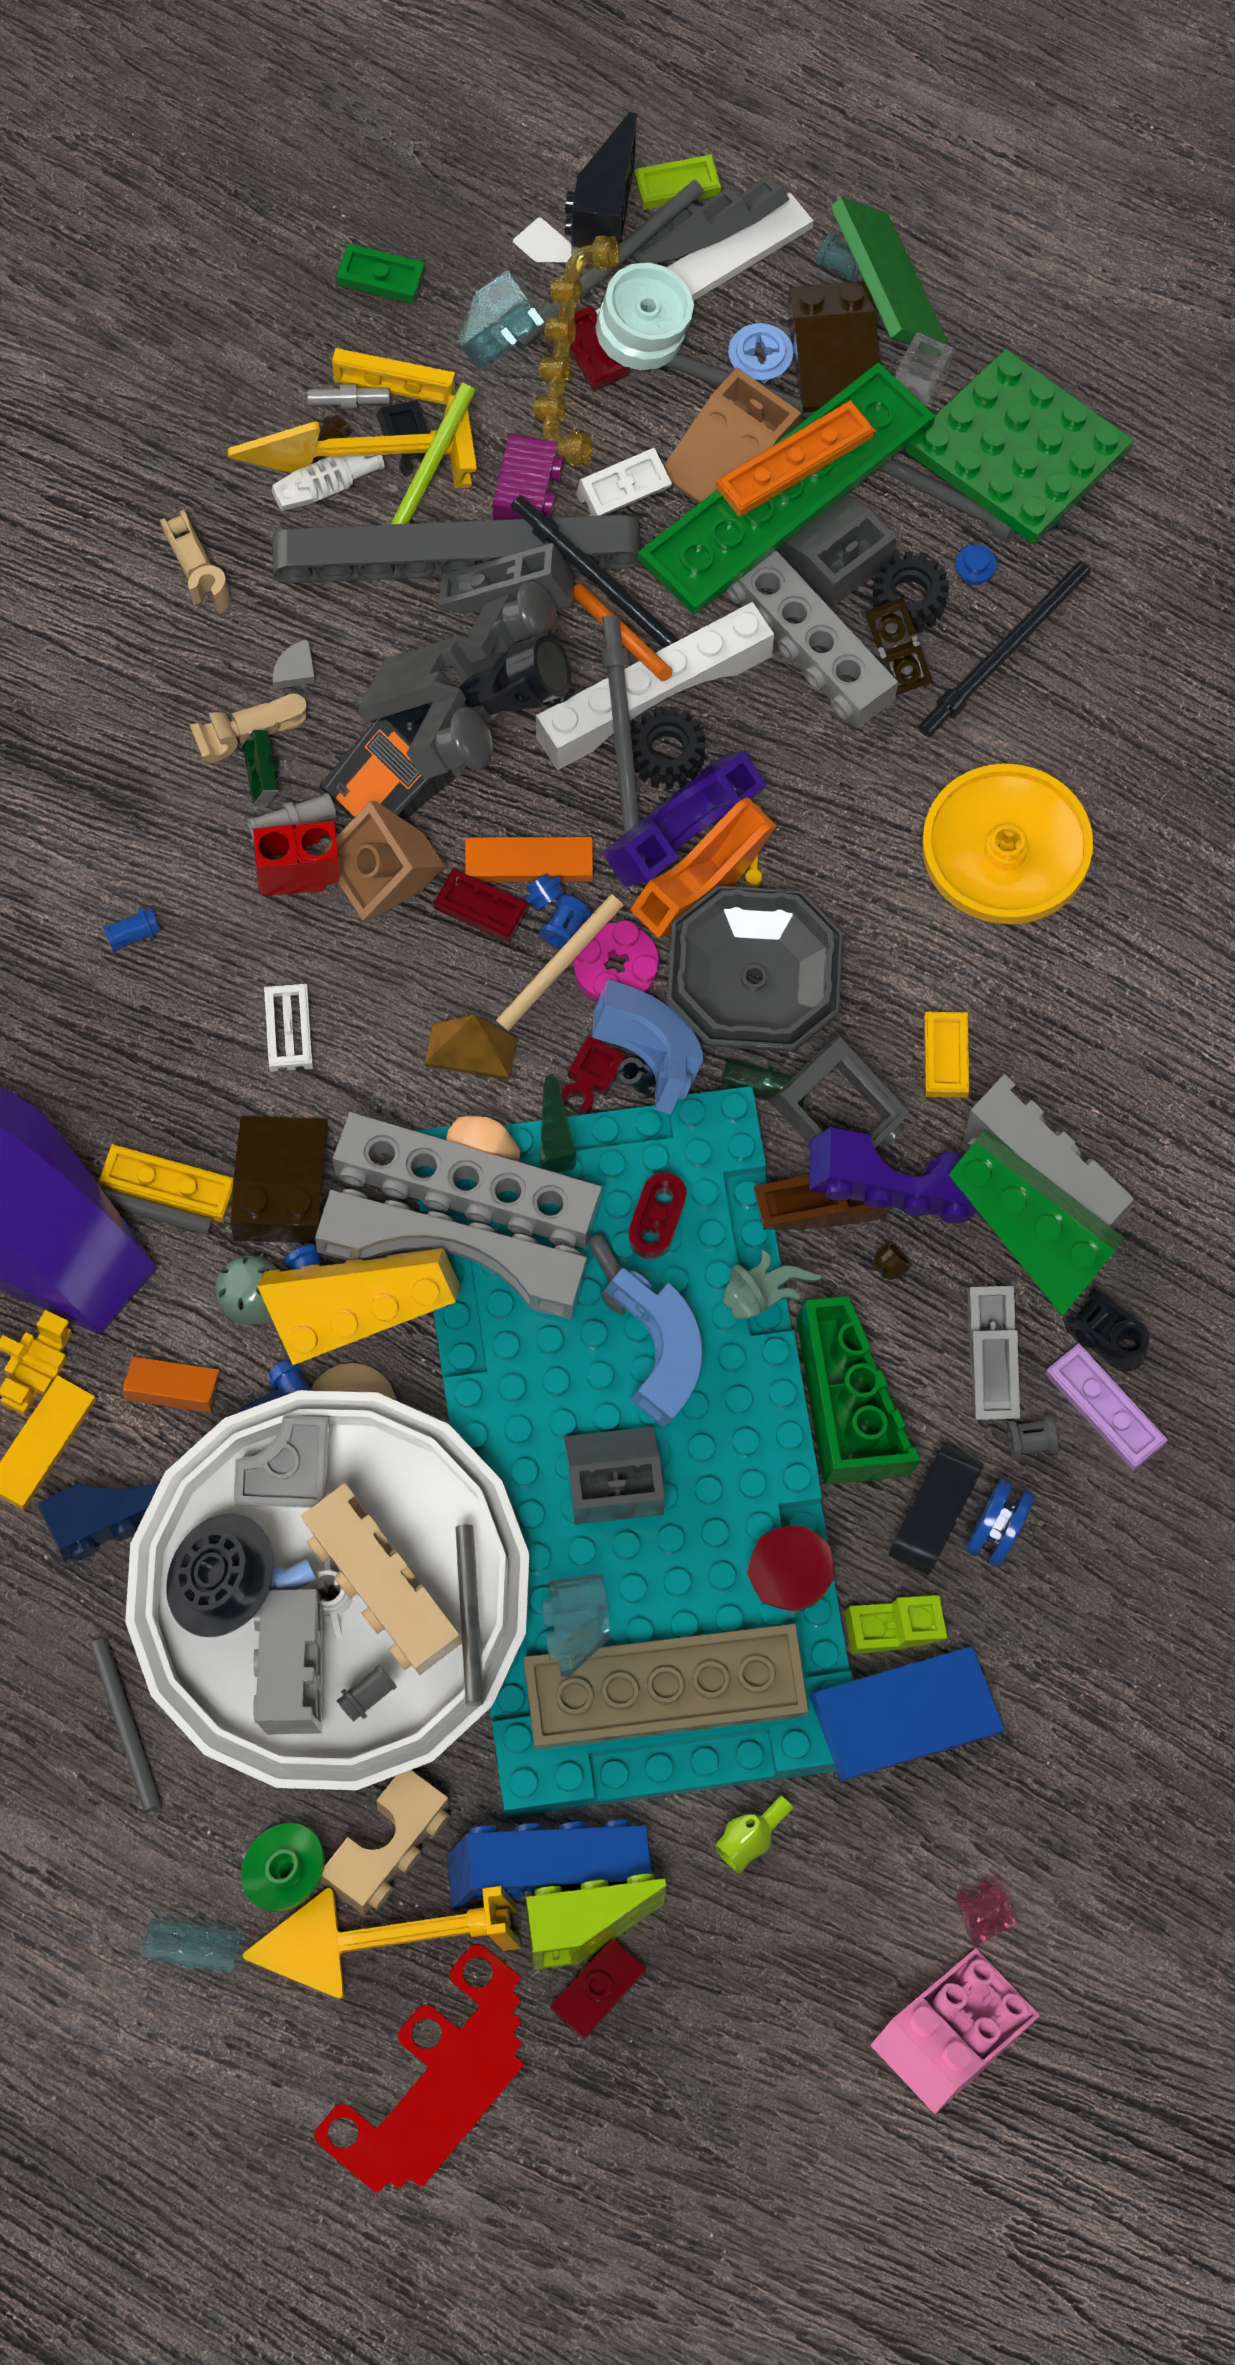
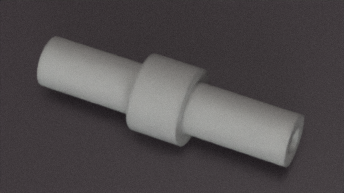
(348, 396)

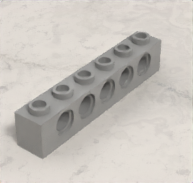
(820, 626)
(368, 1137)

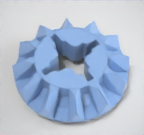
(774, 344)

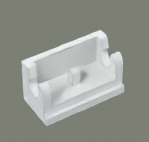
(623, 483)

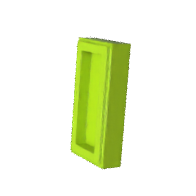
(663, 181)

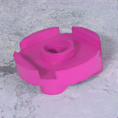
(619, 941)

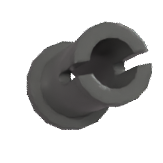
(366, 1693)

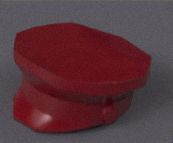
(791, 1568)

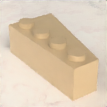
(381, 1580)

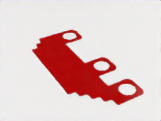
(457, 2088)

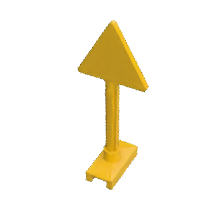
(299, 445)
(311, 1947)

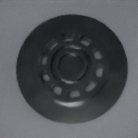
(211, 1571)

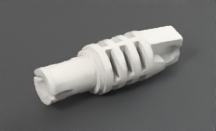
(323, 479)

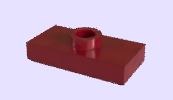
(590, 356)
(481, 905)
(598, 1989)

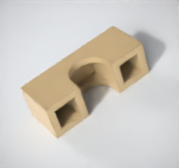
(365, 1875)

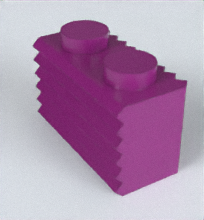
(527, 471)

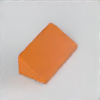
(170, 1384)

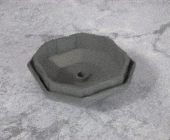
(761, 934)

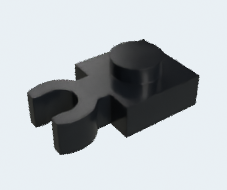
(403, 420)

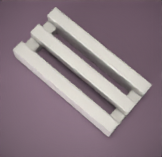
(290, 1060)

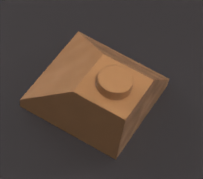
(383, 861)

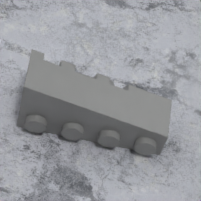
(1049, 1152)

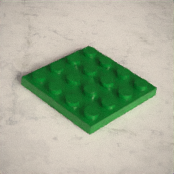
(1020, 446)

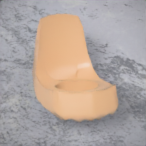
(484, 1135)

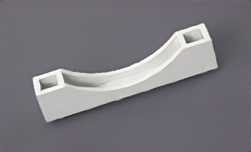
(712, 652)

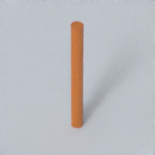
(628, 637)

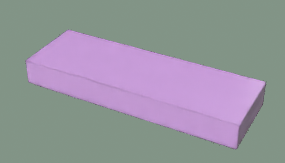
(1106, 1407)

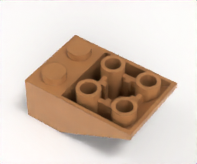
(729, 430)

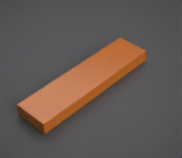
(795, 458)

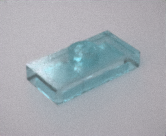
(191, 1945)

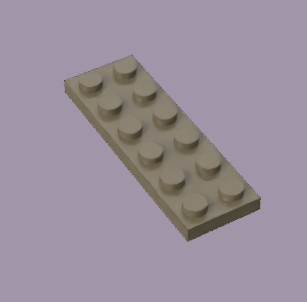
(668, 1687)

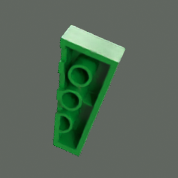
(1035, 1219)
(850, 1407)

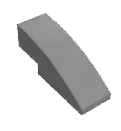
(993, 1352)

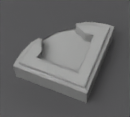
(294, 667)

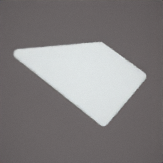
(543, 243)

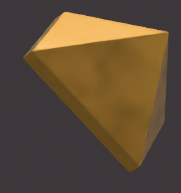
(471, 1047)

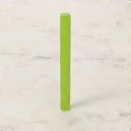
(434, 454)

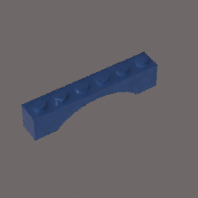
(91, 1515)

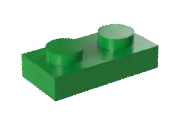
(380, 273)

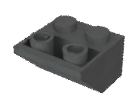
(614, 1475)

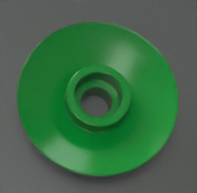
(270, 1860)

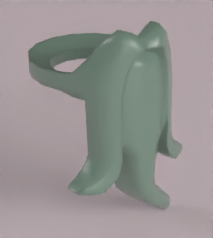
(756, 1291)

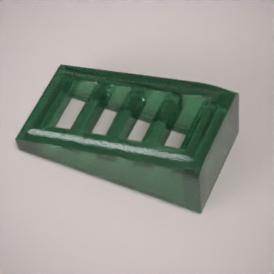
(557, 1145)

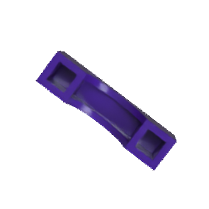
(660, 835)
(849, 1168)

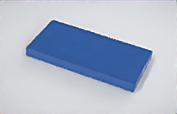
(906, 1713)

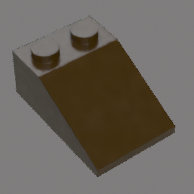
(831, 338)
(279, 1179)

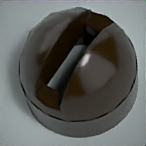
(892, 1260)

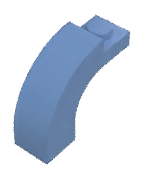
(654, 1034)
(674, 1339)

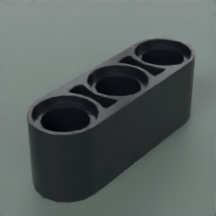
(936, 1509)

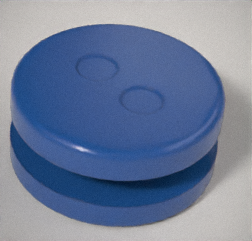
(1000, 1522)

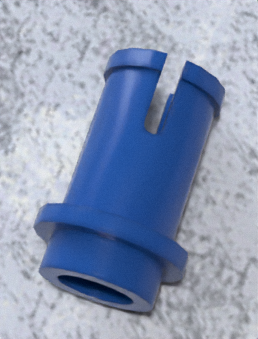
(132, 929)
(287, 1377)

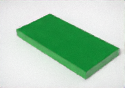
(887, 271)

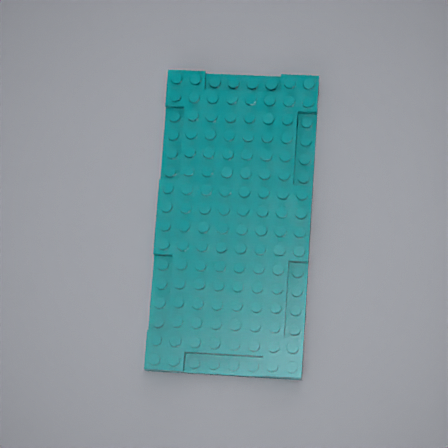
(729, 1459)

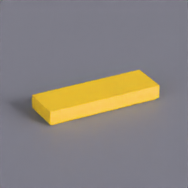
(400, 377)
(167, 1182)
(42, 1441)

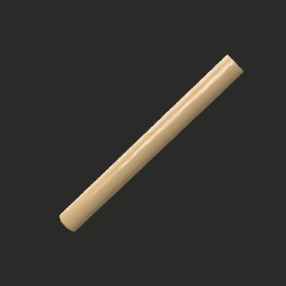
(559, 962)

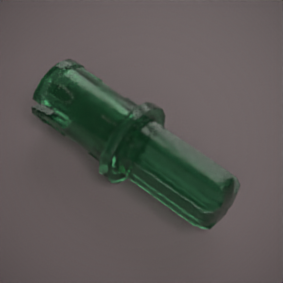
(763, 1080)

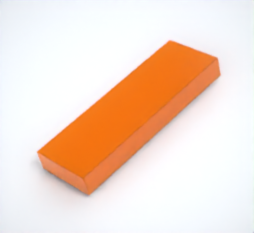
(529, 858)

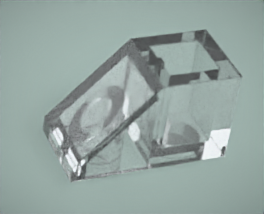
(925, 368)

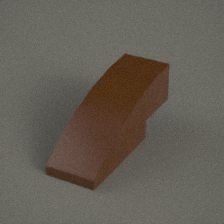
(793, 1206)

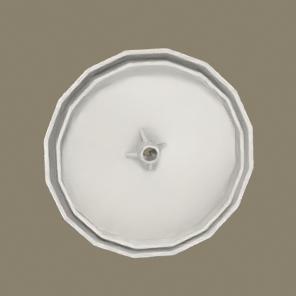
(417, 1488)

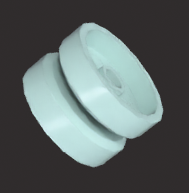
(644, 316)

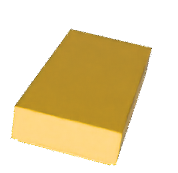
(946, 1054)

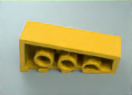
(348, 1301)

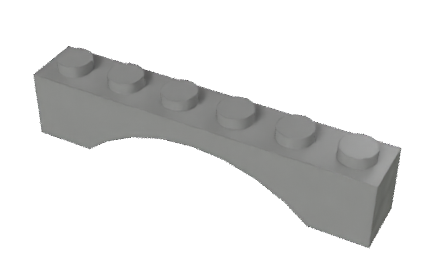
(365, 1229)

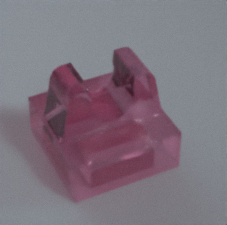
(986, 1912)

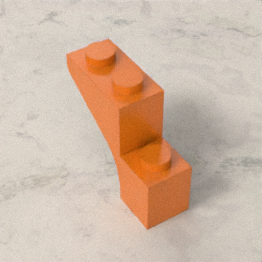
(713, 862)

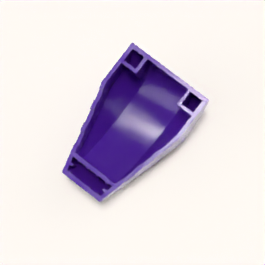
(58, 1228)

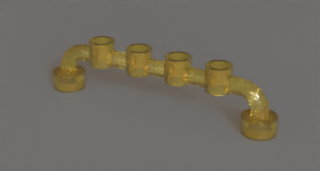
(562, 332)

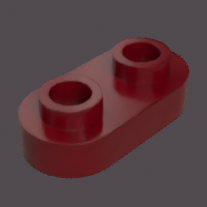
(656, 1217)

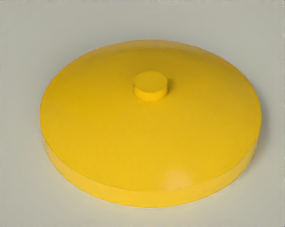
(1007, 844)

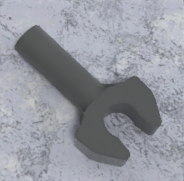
(609, 1266)

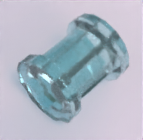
(838, 256)

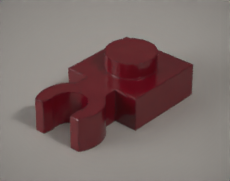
(593, 1070)

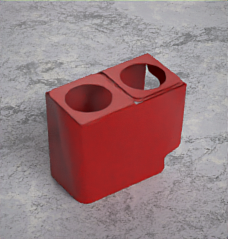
(284, 874)

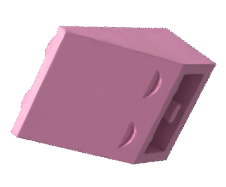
(954, 2030)

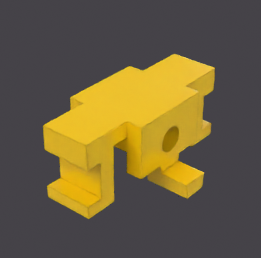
(33, 1362)

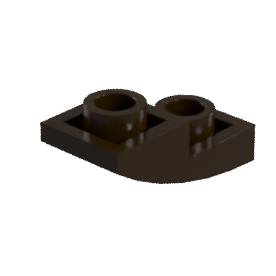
(899, 645)

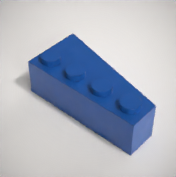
(544, 1858)

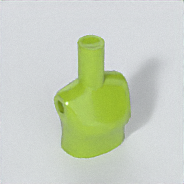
(750, 1835)

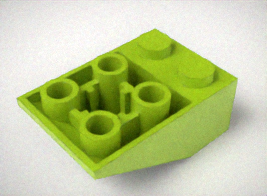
(578, 1923)

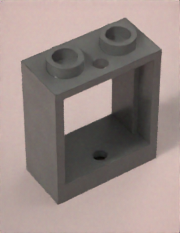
(840, 1055)

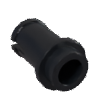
(638, 1077)

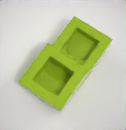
(895, 1625)

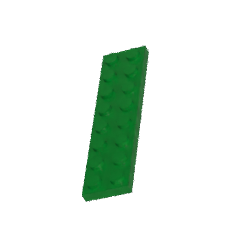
(716, 547)

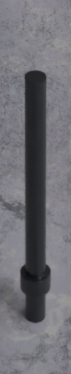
(547, 529)
(954, 701)

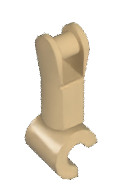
(195, 563)
(219, 738)

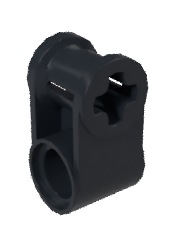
(1103, 1325)

